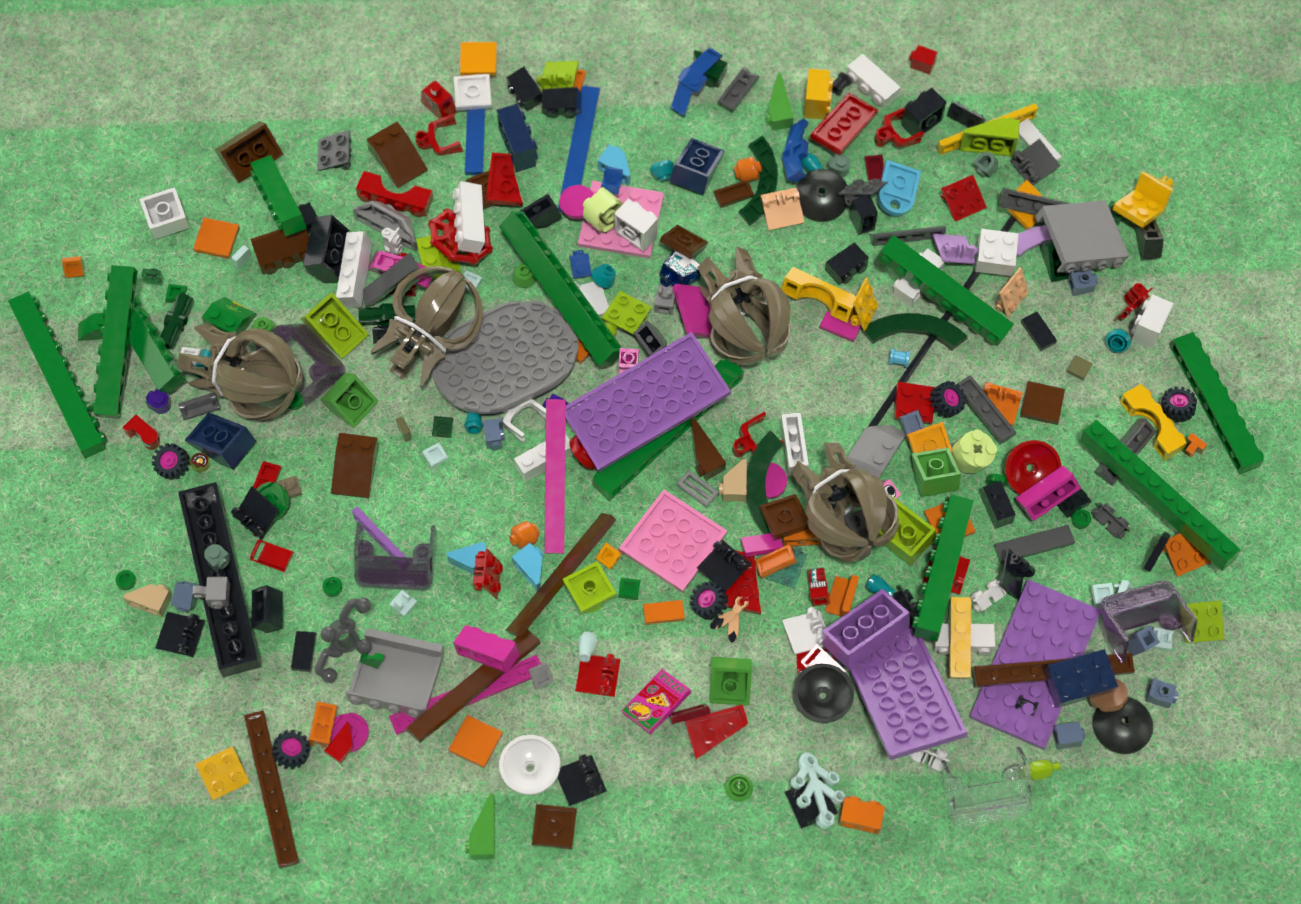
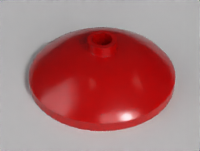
(1034, 452)

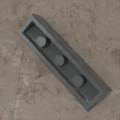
(1025, 201)
(907, 235)
(389, 280)
(1135, 439)

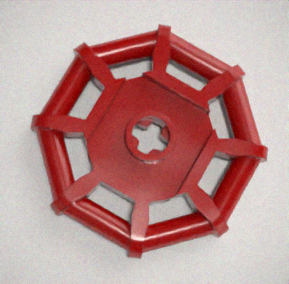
(448, 237)

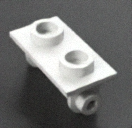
(392, 240)
(981, 598)

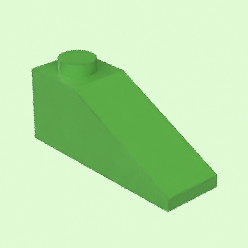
(779, 109)
(482, 836)

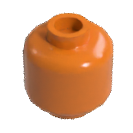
(747, 169)
(523, 534)

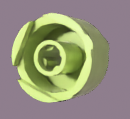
(600, 210)
(974, 452)

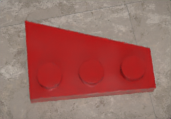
(502, 181)
(747, 588)
(714, 728)

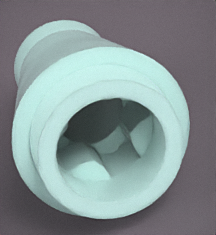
(587, 644)

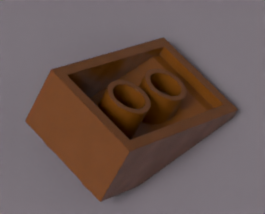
(396, 154)
(354, 465)

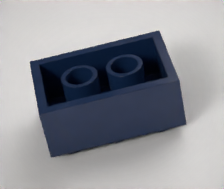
(517, 137)
(1080, 678)

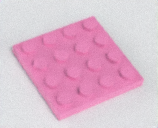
(611, 241)
(672, 540)

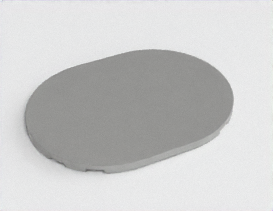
(511, 360)

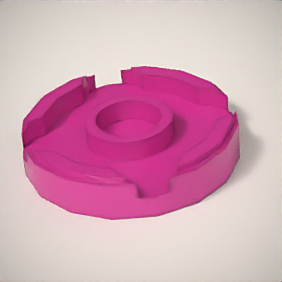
(572, 201)
(775, 481)
(358, 726)

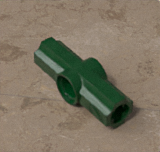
(382, 314)
(176, 319)

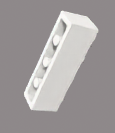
(469, 217)
(354, 269)

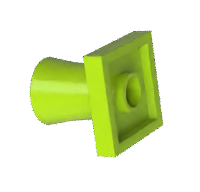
(589, 588)

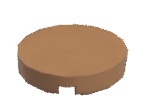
(1111, 701)

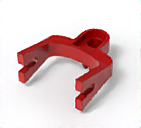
(888, 133)
(428, 140)
(745, 441)

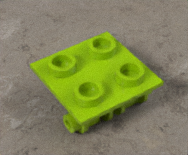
(558, 75)
(627, 312)
(1209, 621)

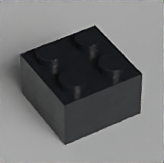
(923, 112)

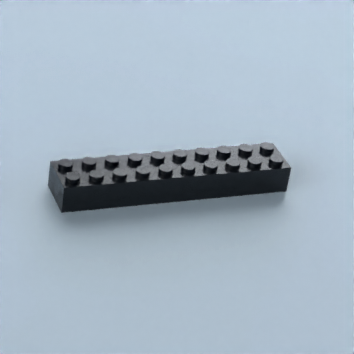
(231, 625)

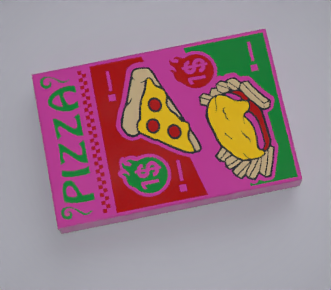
(656, 701)

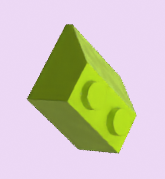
(432, 256)

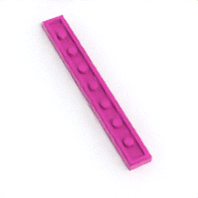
(555, 476)
(516, 675)

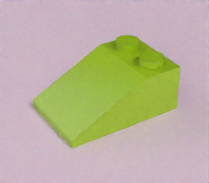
(995, 137)
(335, 325)
(912, 535)

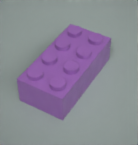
(865, 629)

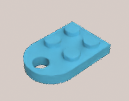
(900, 188)

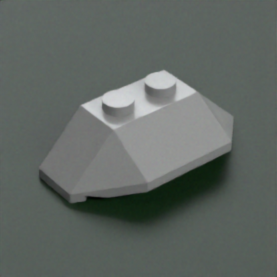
(382, 216)
(876, 448)

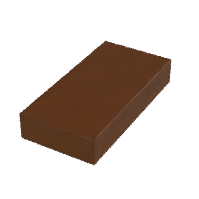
(733, 194)

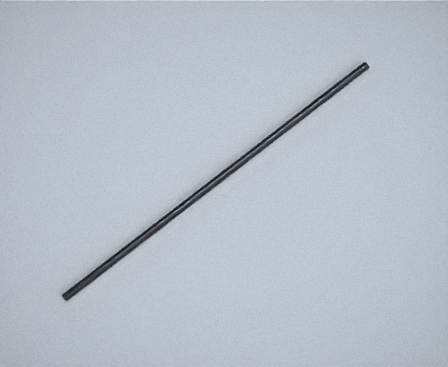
(928, 343)

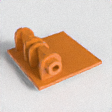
(1004, 399)
(1184, 555)

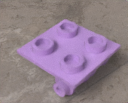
(955, 249)

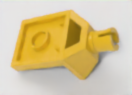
(1147, 199)

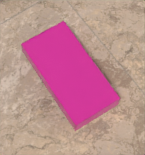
(839, 328)
(760, 544)

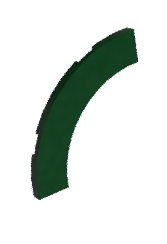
(767, 181)
(915, 324)
(757, 477)

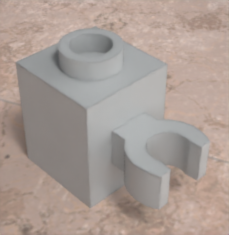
(665, 300)
(216, 592)

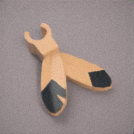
(731, 617)

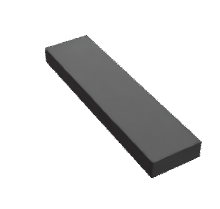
(986, 410)
(1036, 543)

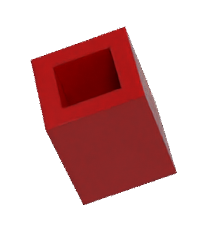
(923, 59)

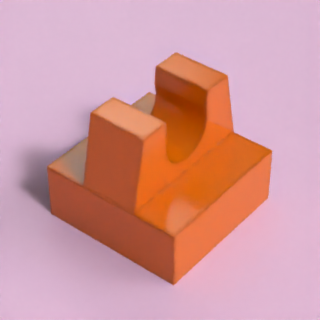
(73, 267)
(1195, 444)

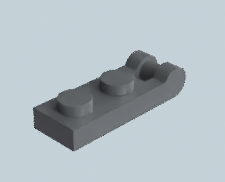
(738, 89)

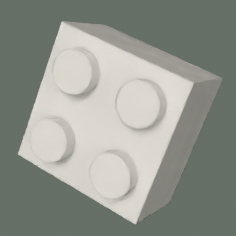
(164, 213)
(636, 224)
(996, 252)
(1151, 321)

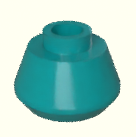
(662, 170)
(604, 276)
(1118, 340)

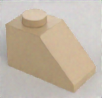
(735, 483)
(150, 599)

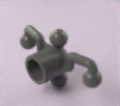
(337, 647)

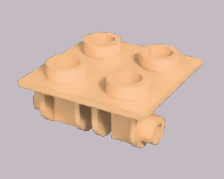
(782, 208)
(1012, 293)

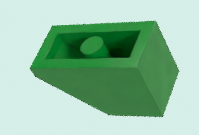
(91, 327)

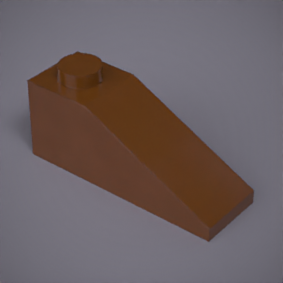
(707, 458)

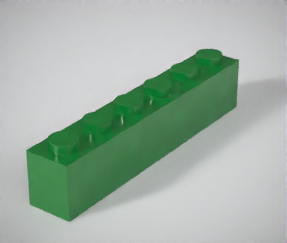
(277, 196)
(153, 352)

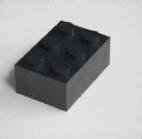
(325, 248)

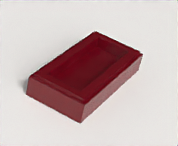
(874, 166)
(689, 713)

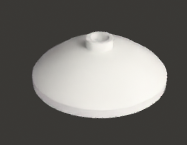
(525, 752)

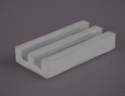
(705, 503)

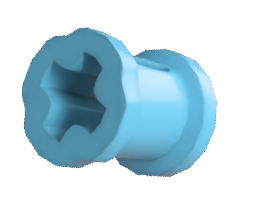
(899, 357)

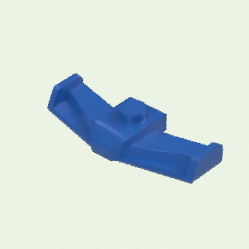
(693, 79)
(795, 150)

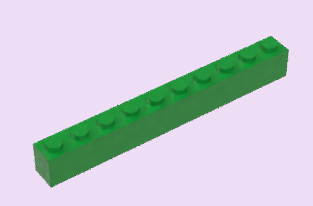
(561, 288)
(56, 374)
(621, 473)
(1160, 495)

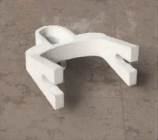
(511, 413)

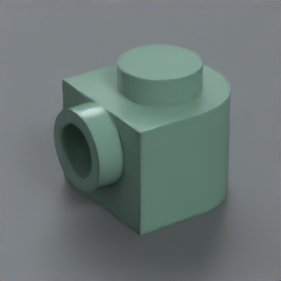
(839, 164)
(986, 164)
(216, 557)

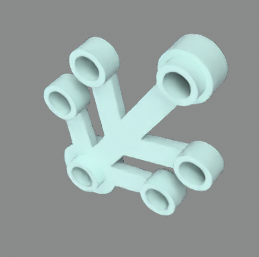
(817, 787)

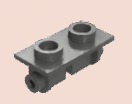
(199, 406)
(1106, 514)

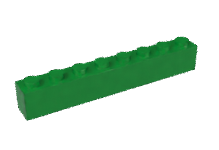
(945, 291)
(115, 342)
(1217, 403)
(943, 569)

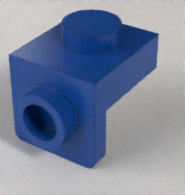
(612, 179)
(580, 264)

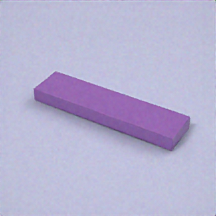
(376, 533)

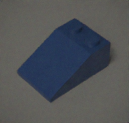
(696, 166)
(221, 440)

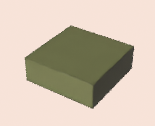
(1079, 367)
(403, 428)

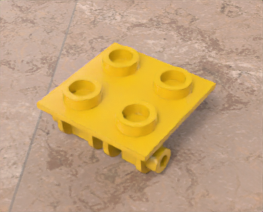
(865, 306)
(222, 773)

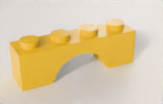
(801, 285)
(1140, 403)
(960, 638)

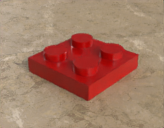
(911, 398)

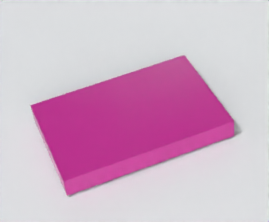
(693, 309)

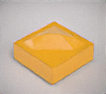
(608, 556)

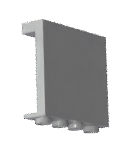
(1084, 235)
(403, 678)

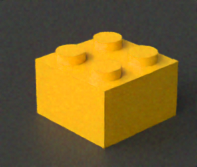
(818, 94)

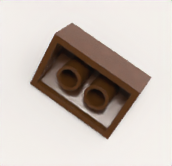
(246, 148)
(279, 251)

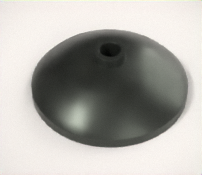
(822, 206)
(828, 680)
(1121, 736)

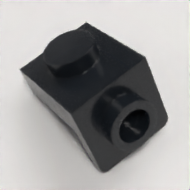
(1074, 502)

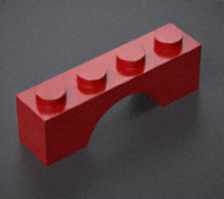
(416, 200)

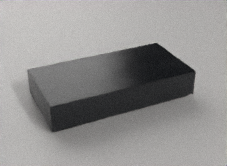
(1038, 331)
(1157, 551)
(303, 651)

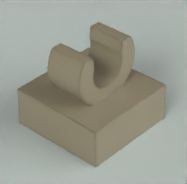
(292, 486)

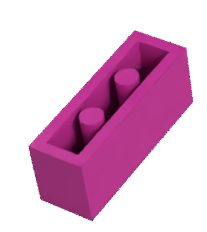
(1048, 493)
(486, 648)

